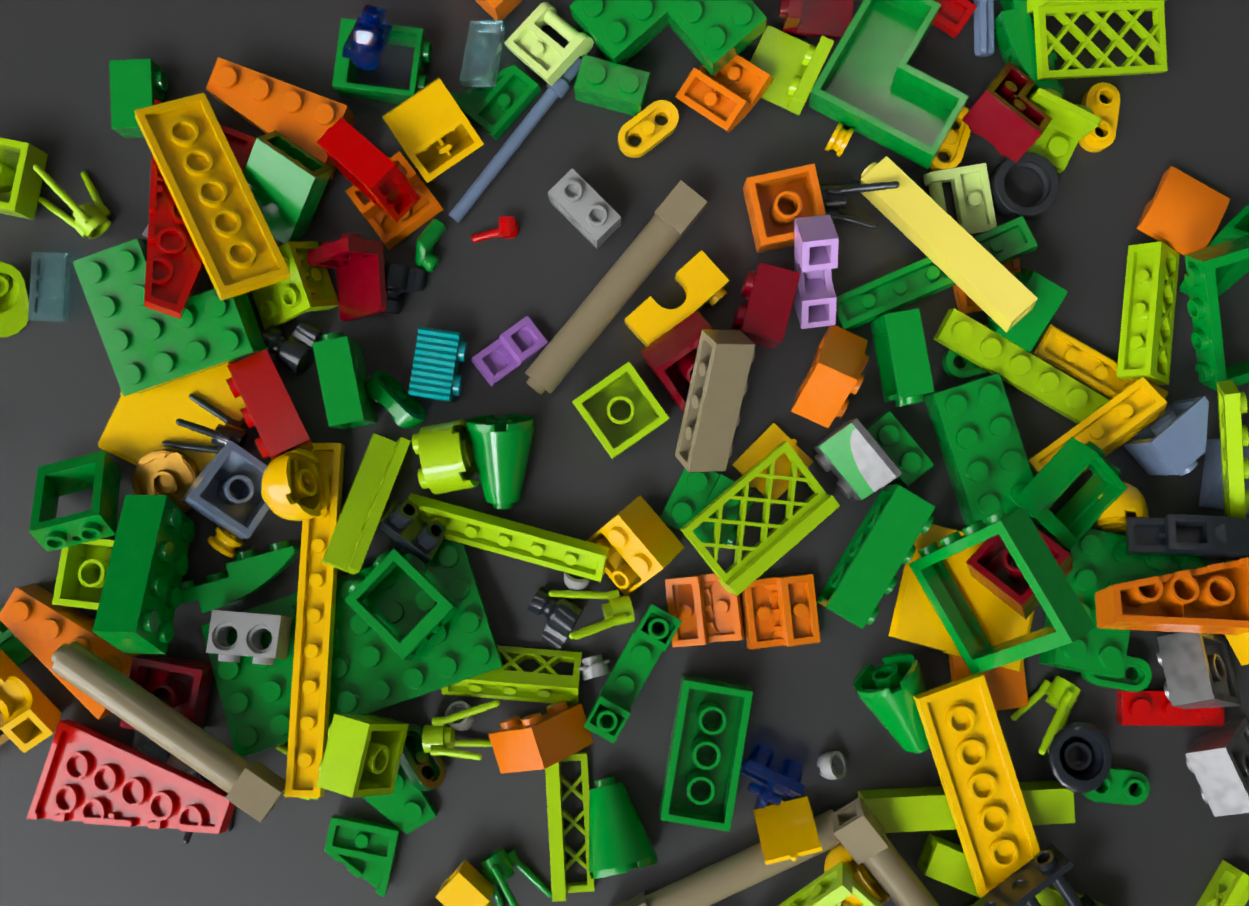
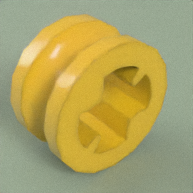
(839, 139)
(225, 542)

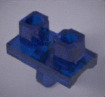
(368, 38)
(785, 781)

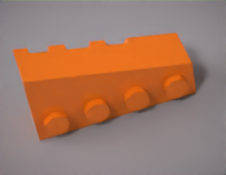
(277, 106)
(1186, 601)
(48, 626)

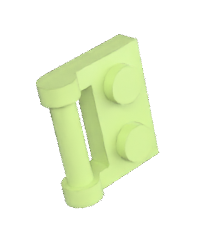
(541, 51)
(970, 195)

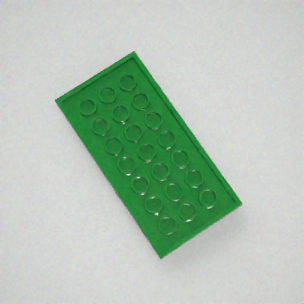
(364, 667)

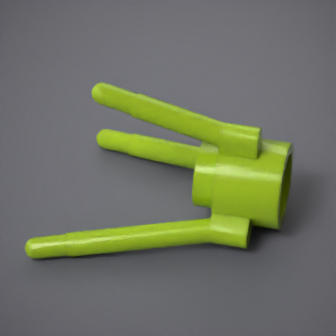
(89, 219)
(615, 612)
(1061, 696)
(440, 739)

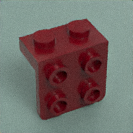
(816, 17)
(359, 274)

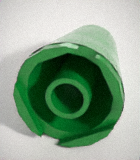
(501, 455)
(889, 696)
(616, 832)

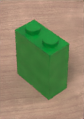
(285, 184)
(343, 381)

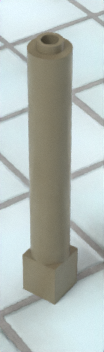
(618, 285)
(248, 784)
(867, 844)
(730, 874)

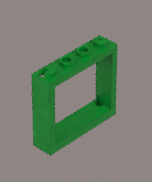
(1206, 314)
(1038, 568)

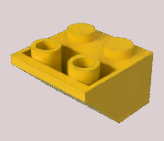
(432, 130)
(637, 545)

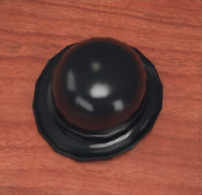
(1080, 757)

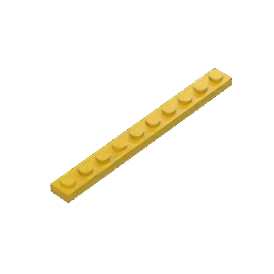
(314, 636)

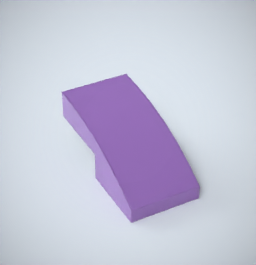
(509, 351)

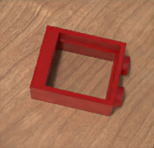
(368, 169)

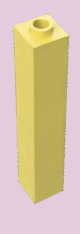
(949, 245)

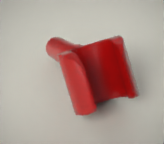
(507, 229)

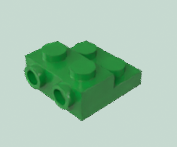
(692, 495)

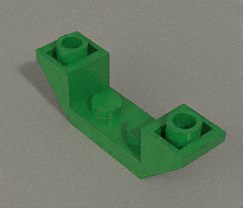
(631, 672)

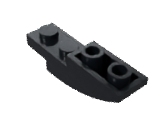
(1188, 536)

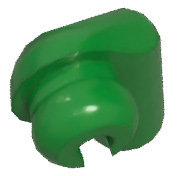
(425, 244)

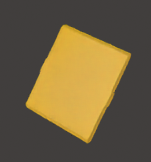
(150, 417)
(919, 623)

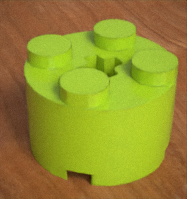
(445, 457)

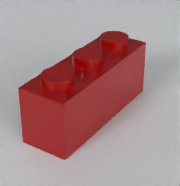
(267, 406)

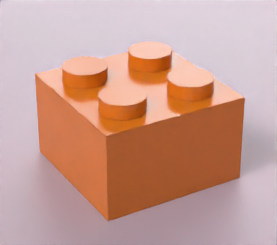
(776, 202)

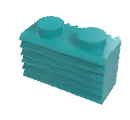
(437, 364)

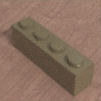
(714, 400)

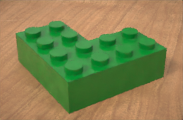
(709, 28)
(878, 91)
(152, 346)
(1100, 562)

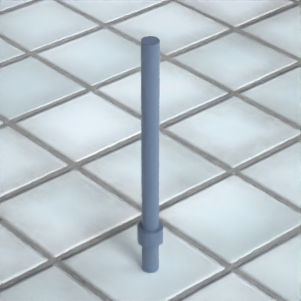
(553, 92)

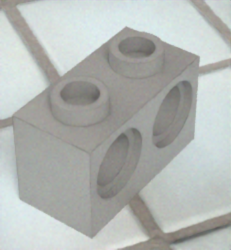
(584, 208)
(249, 632)

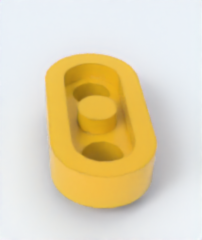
(1108, 112)
(647, 130)
(953, 145)

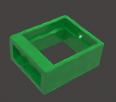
(346, 70)
(902, 357)
(68, 477)
(1085, 506)
(425, 629)

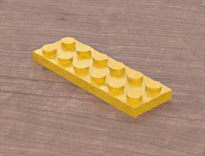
(212, 195)
(978, 779)

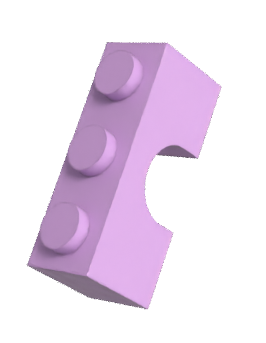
(814, 257)

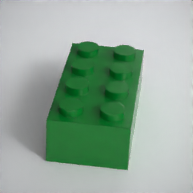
(980, 447)
(876, 554)
(144, 575)
(705, 752)

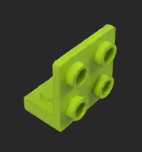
(792, 66)
(1066, 128)
(304, 291)

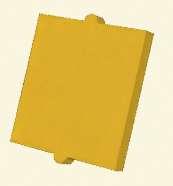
(759, 449)
(787, 830)

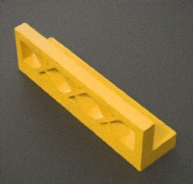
(1112, 423)

